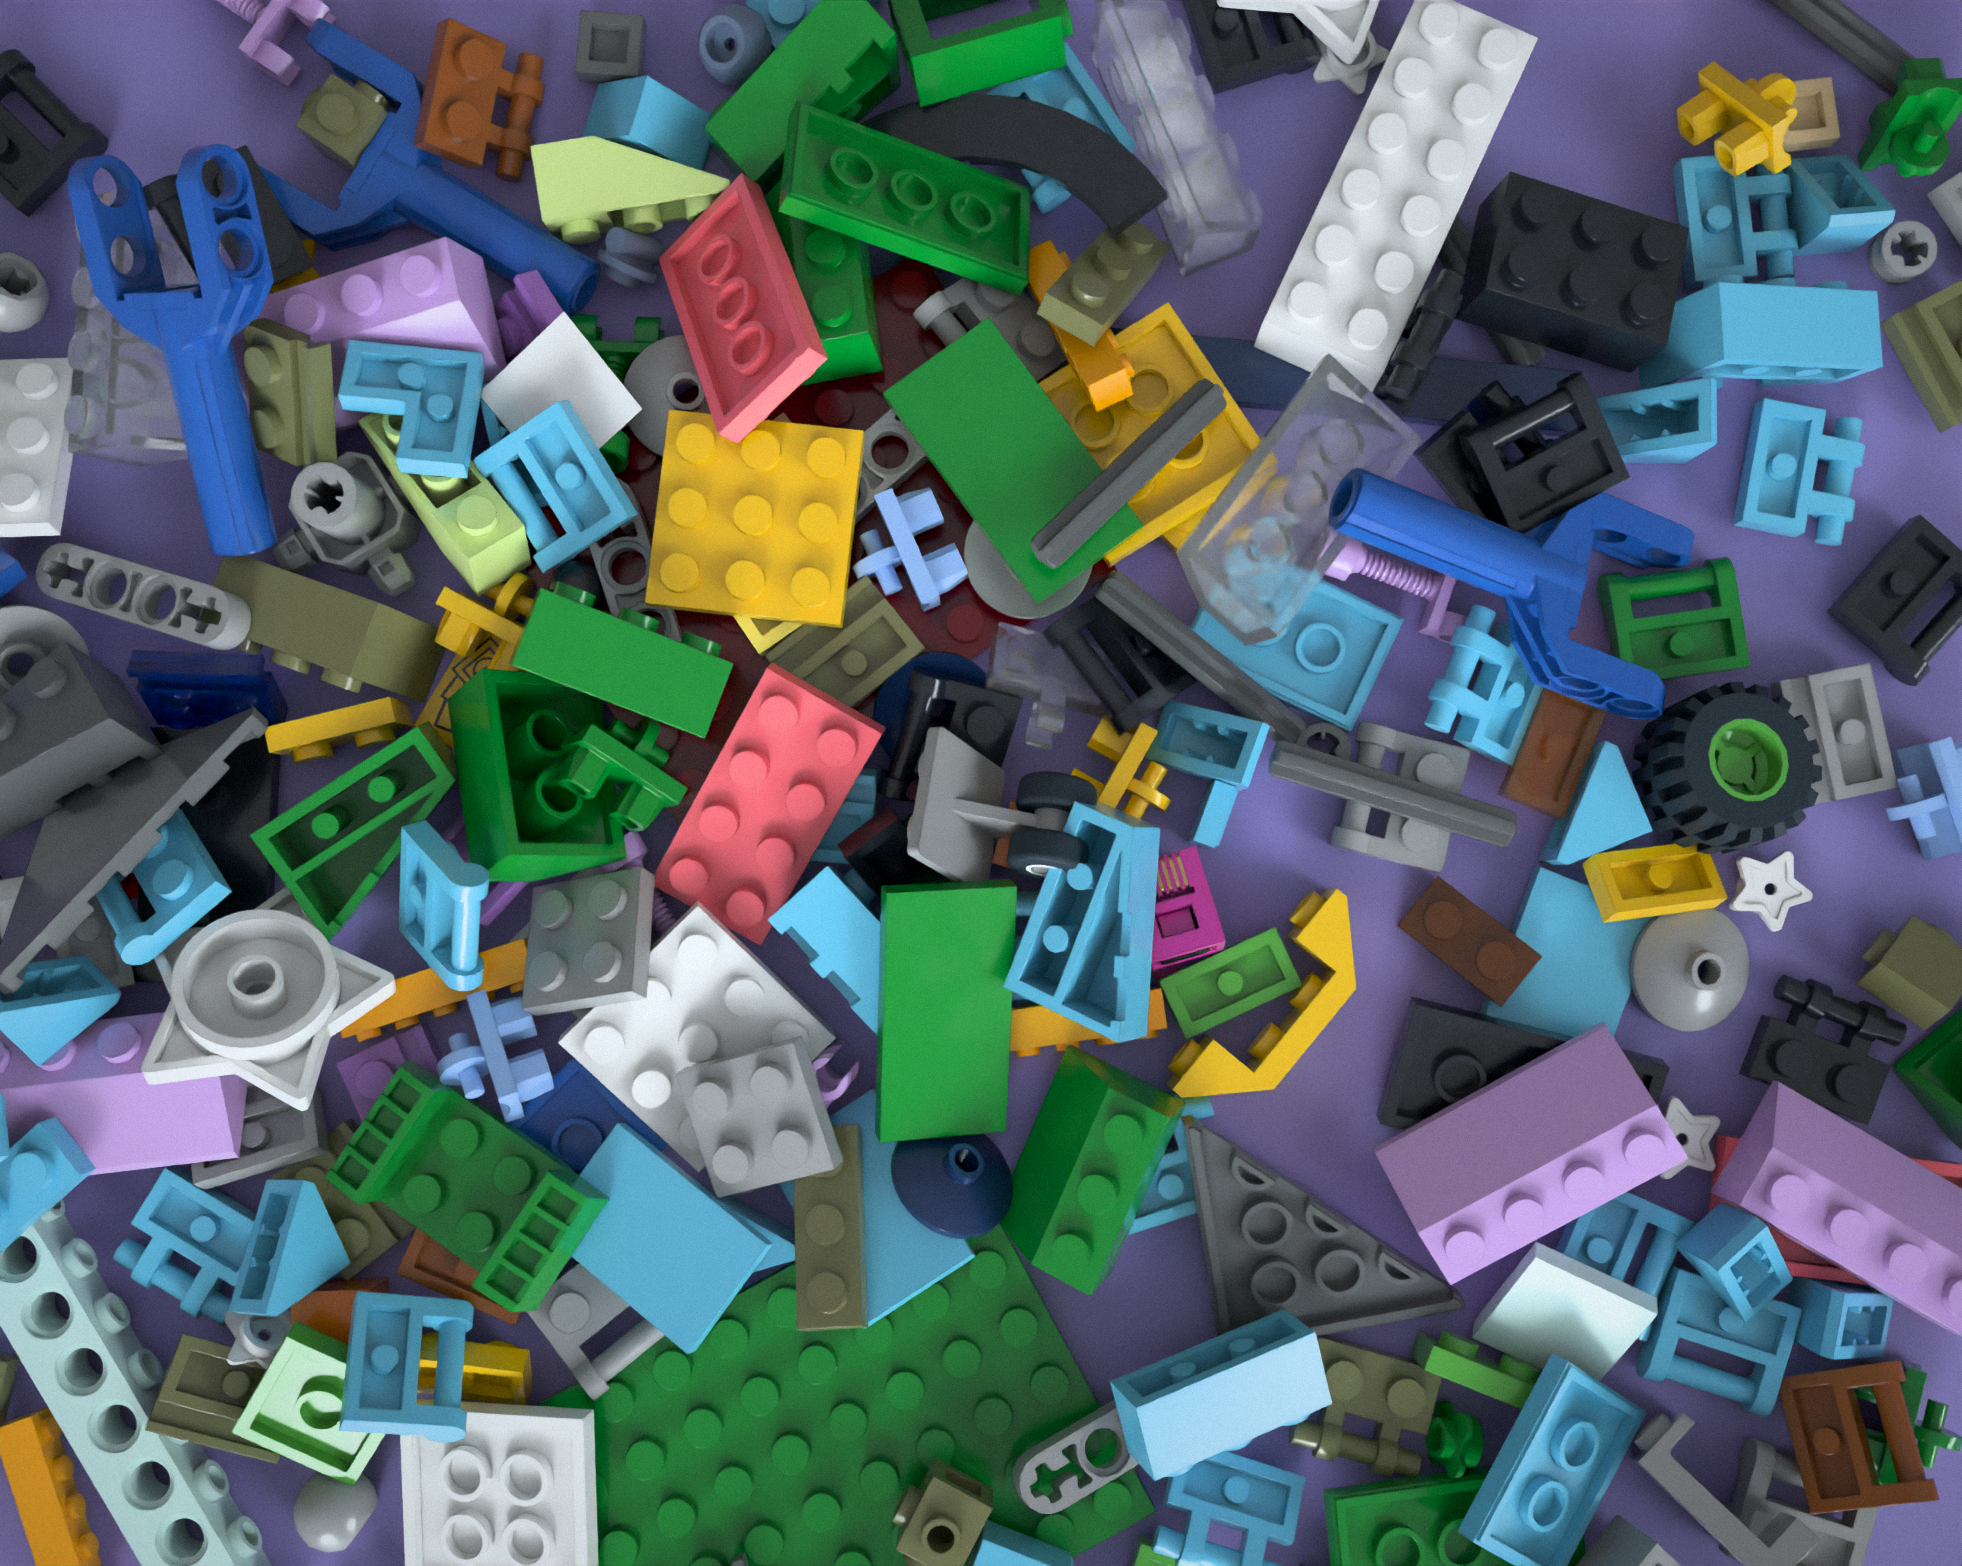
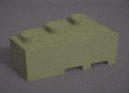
(330, 628)

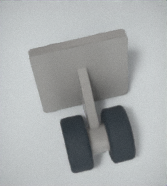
(961, 814)

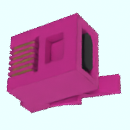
(1184, 914)

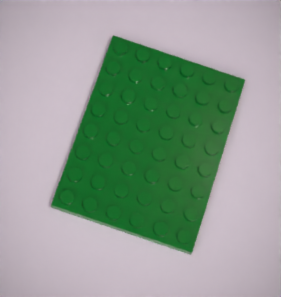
(814, 1435)

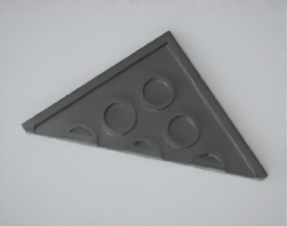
(108, 833)
(1288, 1250)

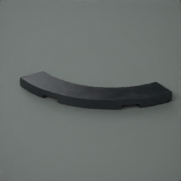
(1033, 138)

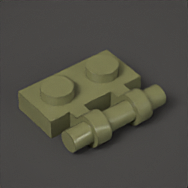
(1373, 1387)

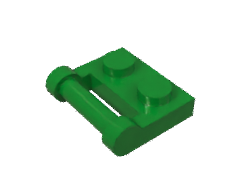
(1681, 641)

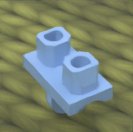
(903, 519)
(1931, 794)
(513, 1079)

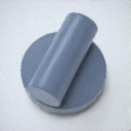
(630, 257)

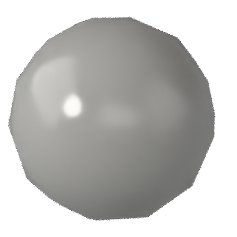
(22, 293)
(332, 1512)

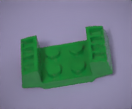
(469, 1185)

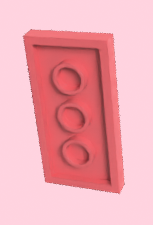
(741, 309)
(767, 802)

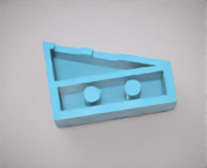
(839, 935)

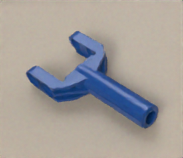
(408, 185)
(192, 323)
(1534, 572)

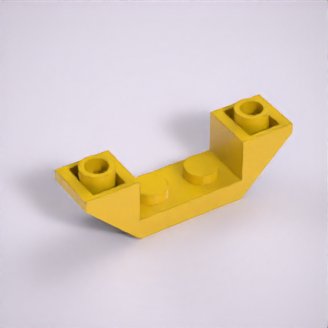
(1325, 936)

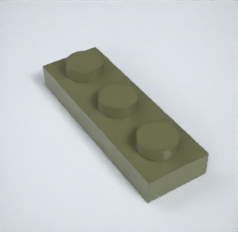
(1103, 282)
(832, 1241)

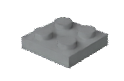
(589, 942)
(759, 1117)

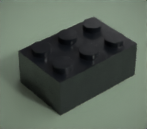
(1572, 273)

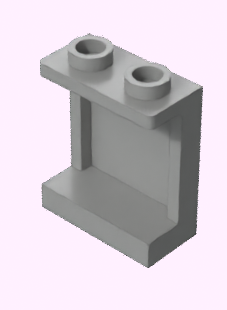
(1779, 1544)

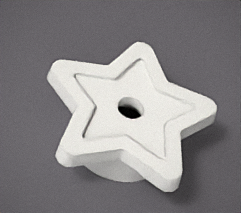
(1351, 75)
(1751, 886)
(1698, 1131)
(248, 1345)

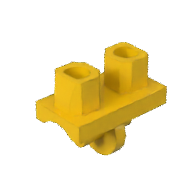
(1747, 115)
(469, 619)
(1127, 755)

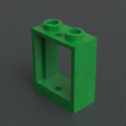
(979, 55)

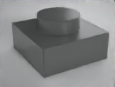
(610, 46)

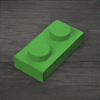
(1229, 982)
(1458, 1361)

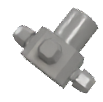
(351, 520)

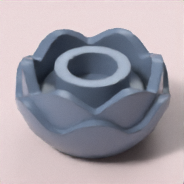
(751, 43)

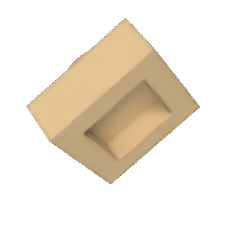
(1816, 116)

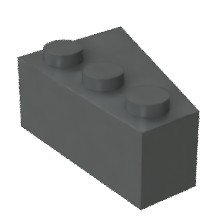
(63, 730)

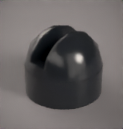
(579, 575)

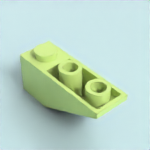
(602, 185)
(461, 514)

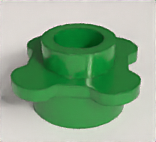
(1454, 1440)

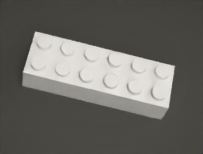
(1396, 190)

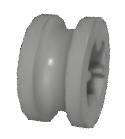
(1912, 237)

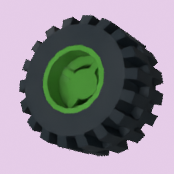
(1727, 768)

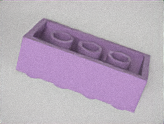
(411, 298)
(111, 1109)
(1529, 1153)
(1851, 1203)

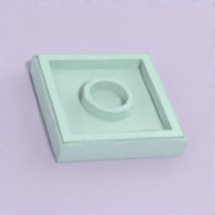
(1564, 1310)

